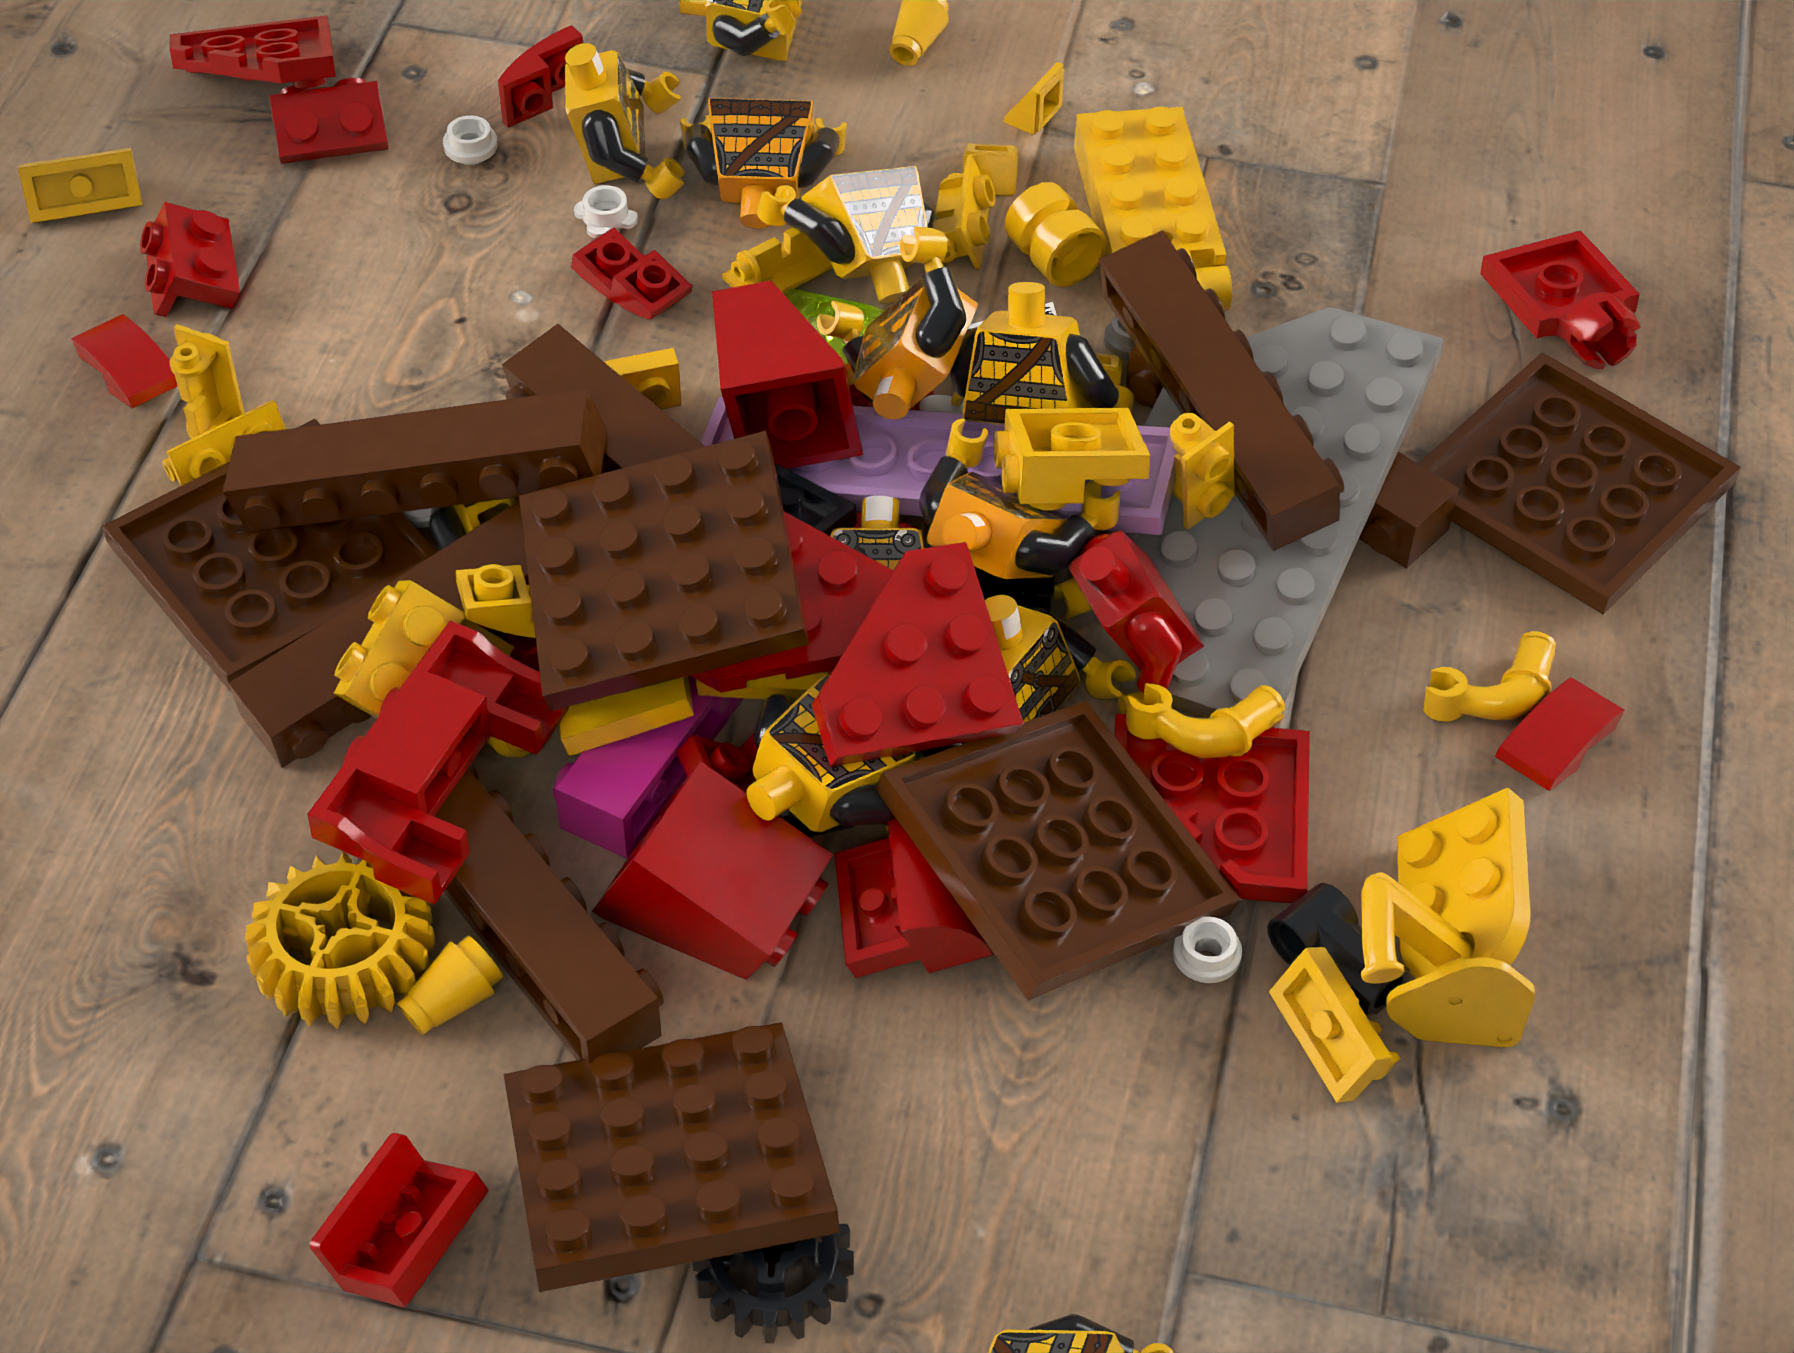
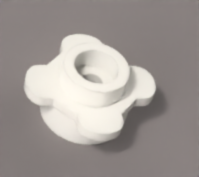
(605, 209)

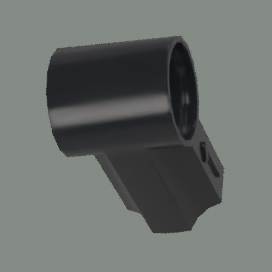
(1330, 921)

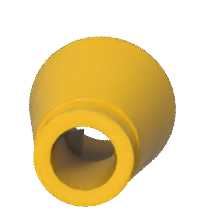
(917, 28)
(450, 985)

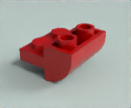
(900, 910)

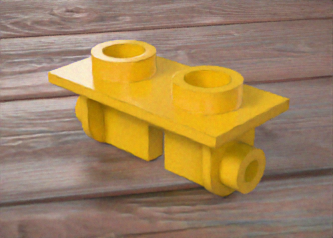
(964, 212)
(783, 263)
(205, 380)
(216, 445)
(1202, 467)

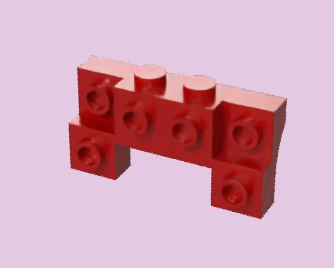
(418, 752)

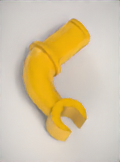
(1517, 694)
(1222, 734)

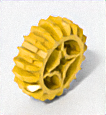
(353, 958)

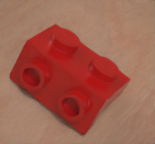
(328, 120)
(189, 257)
(396, 1222)

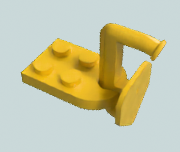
(1458, 924)

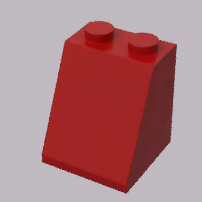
(782, 378)
(717, 878)

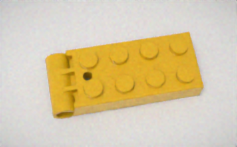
(1148, 179)

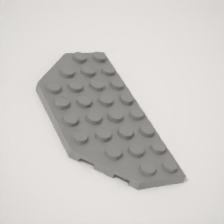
(1259, 606)

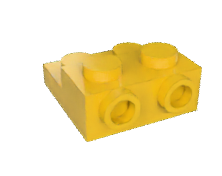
(1054, 451)
(403, 630)

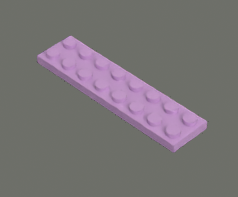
(906, 450)

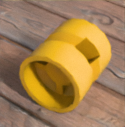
(1055, 234)

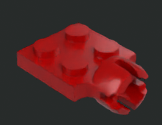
(1569, 293)

